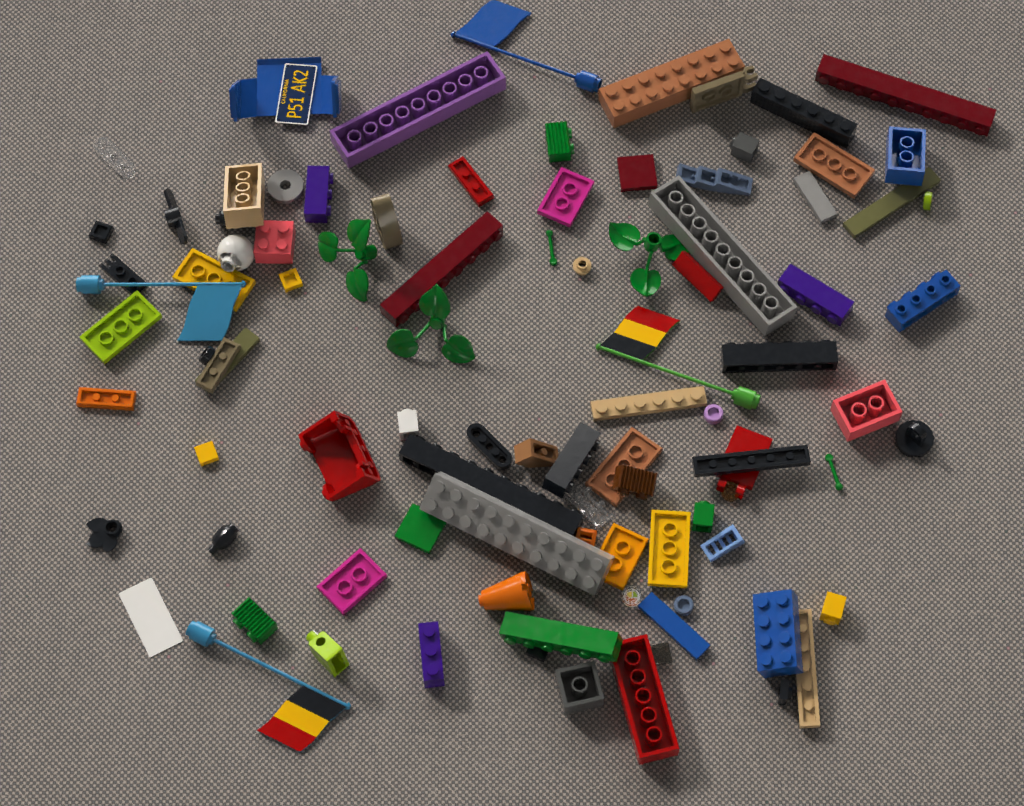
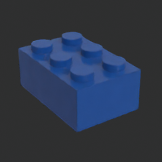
(905, 156)

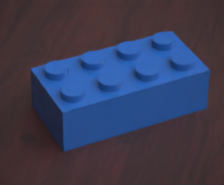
(777, 633)

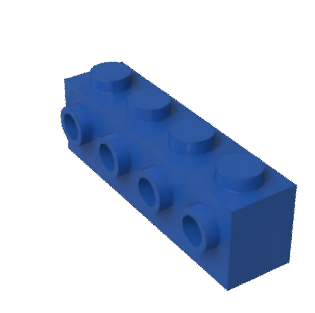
(922, 300)

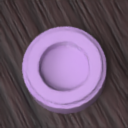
(713, 414)

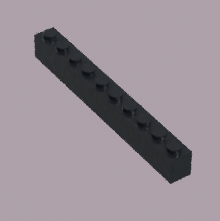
(433, 459)

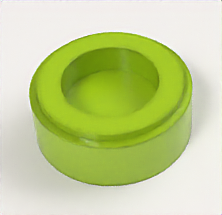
(927, 200)

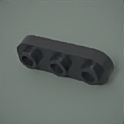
(487, 439)

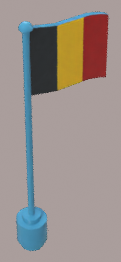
(301, 715)

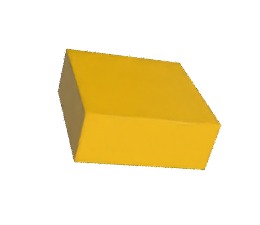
(290, 280)
(206, 453)

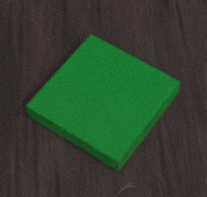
(420, 529)

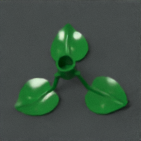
(358, 234)
(626, 235)
(433, 304)

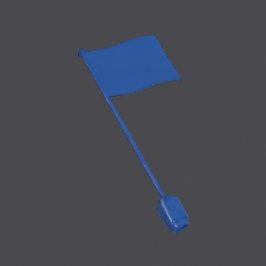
(496, 22)

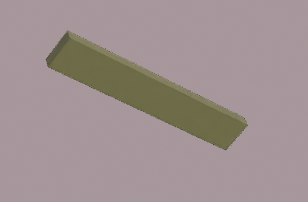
(889, 204)

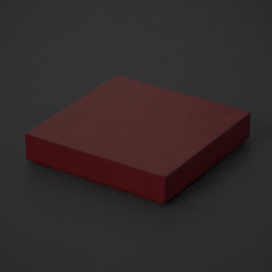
(637, 173)

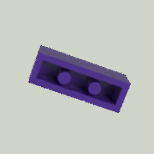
(318, 194)
(431, 654)

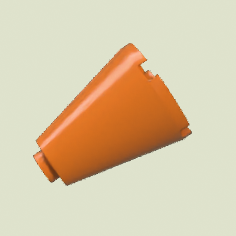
(509, 594)

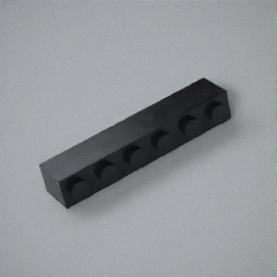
(803, 113)
(779, 356)

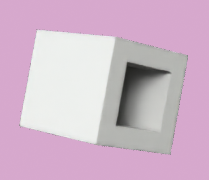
(407, 423)

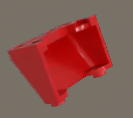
(340, 455)

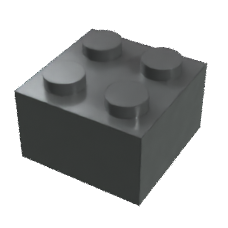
(579, 687)

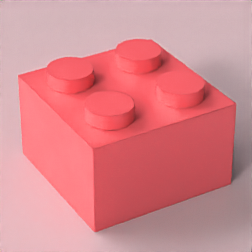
(275, 242)

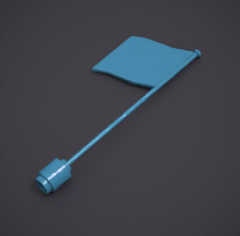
(207, 312)

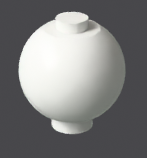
(235, 253)

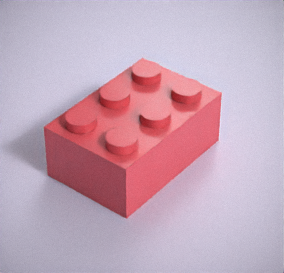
(866, 410)

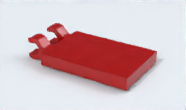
(743, 441)

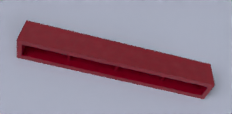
(442, 268)

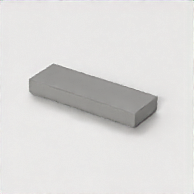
(815, 197)

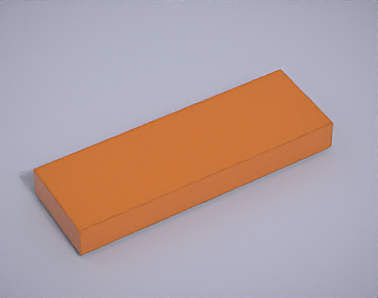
(106, 399)

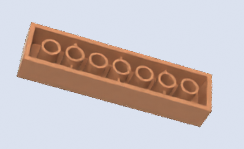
(667, 83)

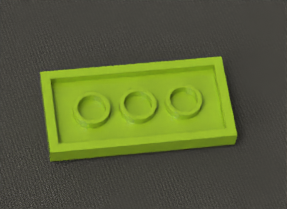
(120, 327)

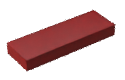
(470, 181)
(698, 276)

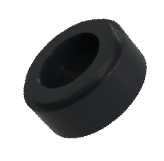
(206, 355)

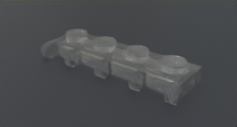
(591, 510)

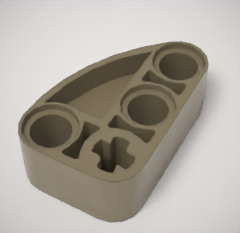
(386, 221)

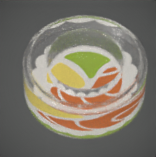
(631, 596)

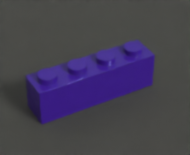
(815, 295)

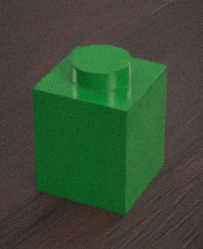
(703, 517)

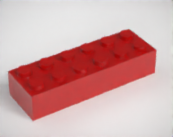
(644, 701)

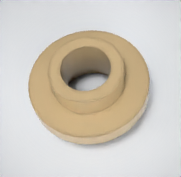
(582, 270)

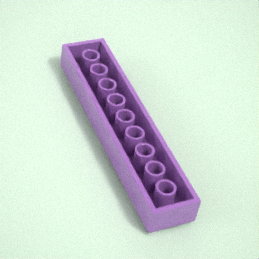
(417, 109)

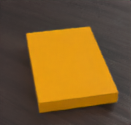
(627, 549)

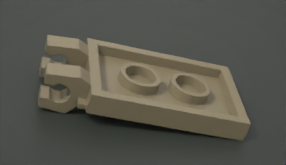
(722, 89)

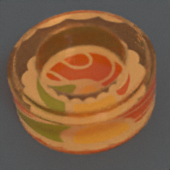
(728, 493)

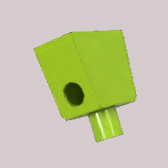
(327, 652)

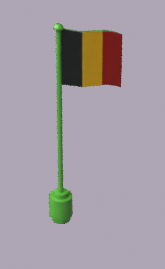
(640, 336)

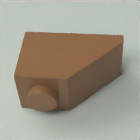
(535, 453)

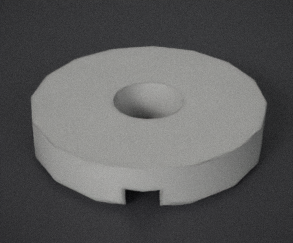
(285, 177)

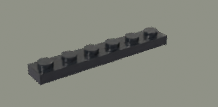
(751, 461)

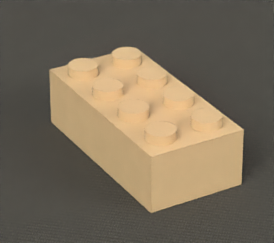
(244, 196)

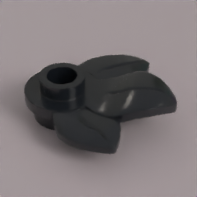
(101, 533)

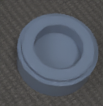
(683, 605)

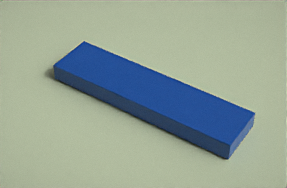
(674, 626)

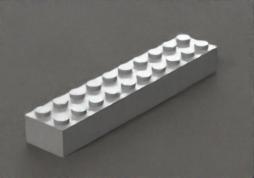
(722, 255)
(517, 532)

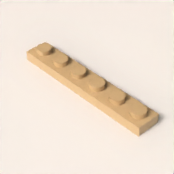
(648, 403)
(807, 681)

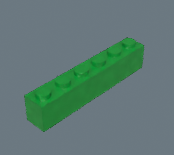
(561, 637)

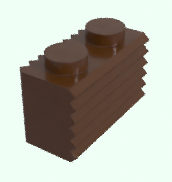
(634, 481)

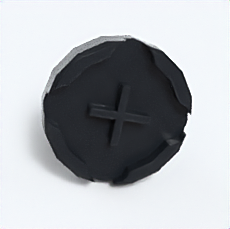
(914, 438)

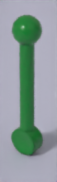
(553, 261)
(829, 458)

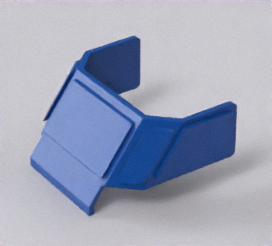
(261, 94)

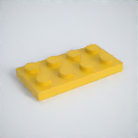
(202, 268)
(669, 549)

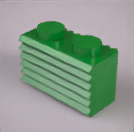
(558, 141)
(254, 621)

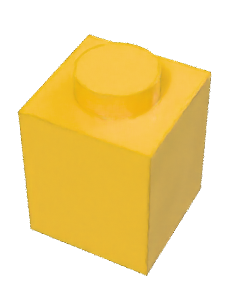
(832, 608)

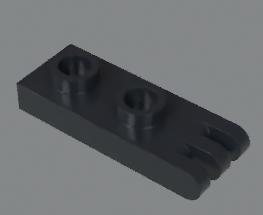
(122, 274)

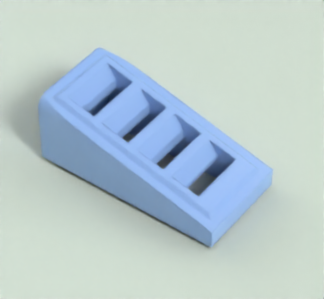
(726, 549)

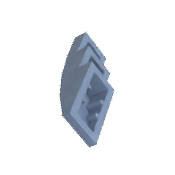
(717, 181)

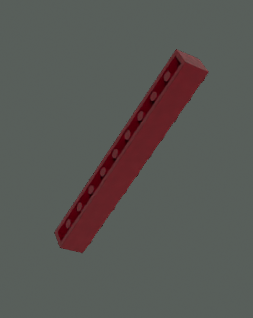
(905, 95)

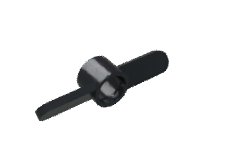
(174, 217)

